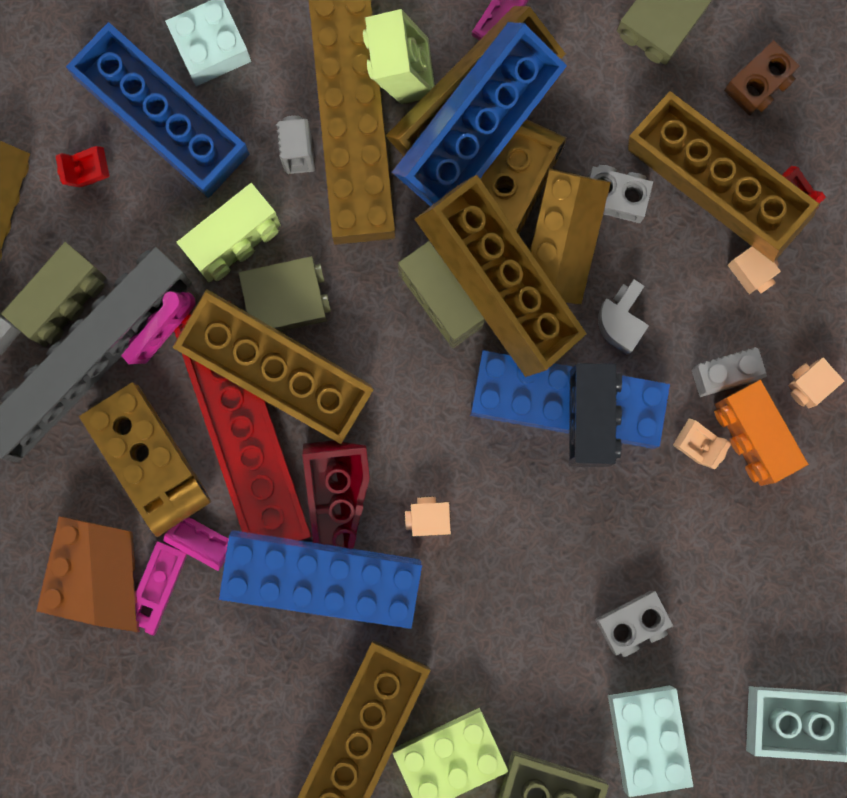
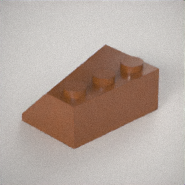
(91, 575)

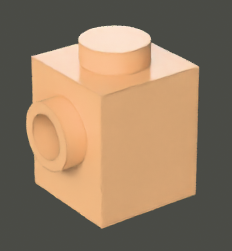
(754, 270)
(814, 383)
(428, 517)

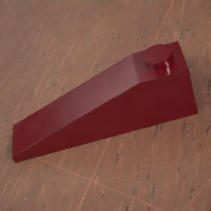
(335, 490)

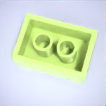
(398, 56)
(230, 233)
(450, 758)

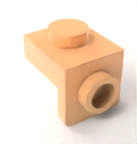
(701, 444)

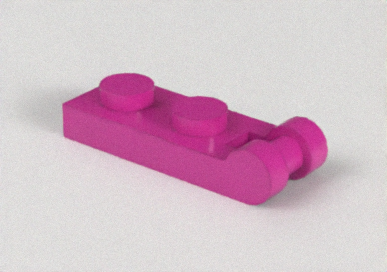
(159, 327)
(158, 584)

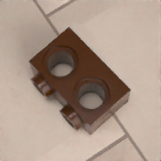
(759, 76)

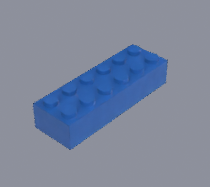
(158, 110)
(481, 114)
(544, 400)
(320, 579)

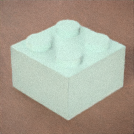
(208, 41)

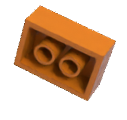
(760, 434)

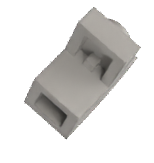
(617, 324)

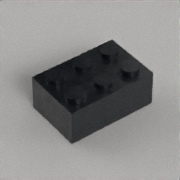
(594, 415)

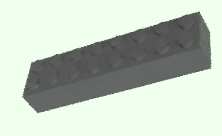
(85, 354)

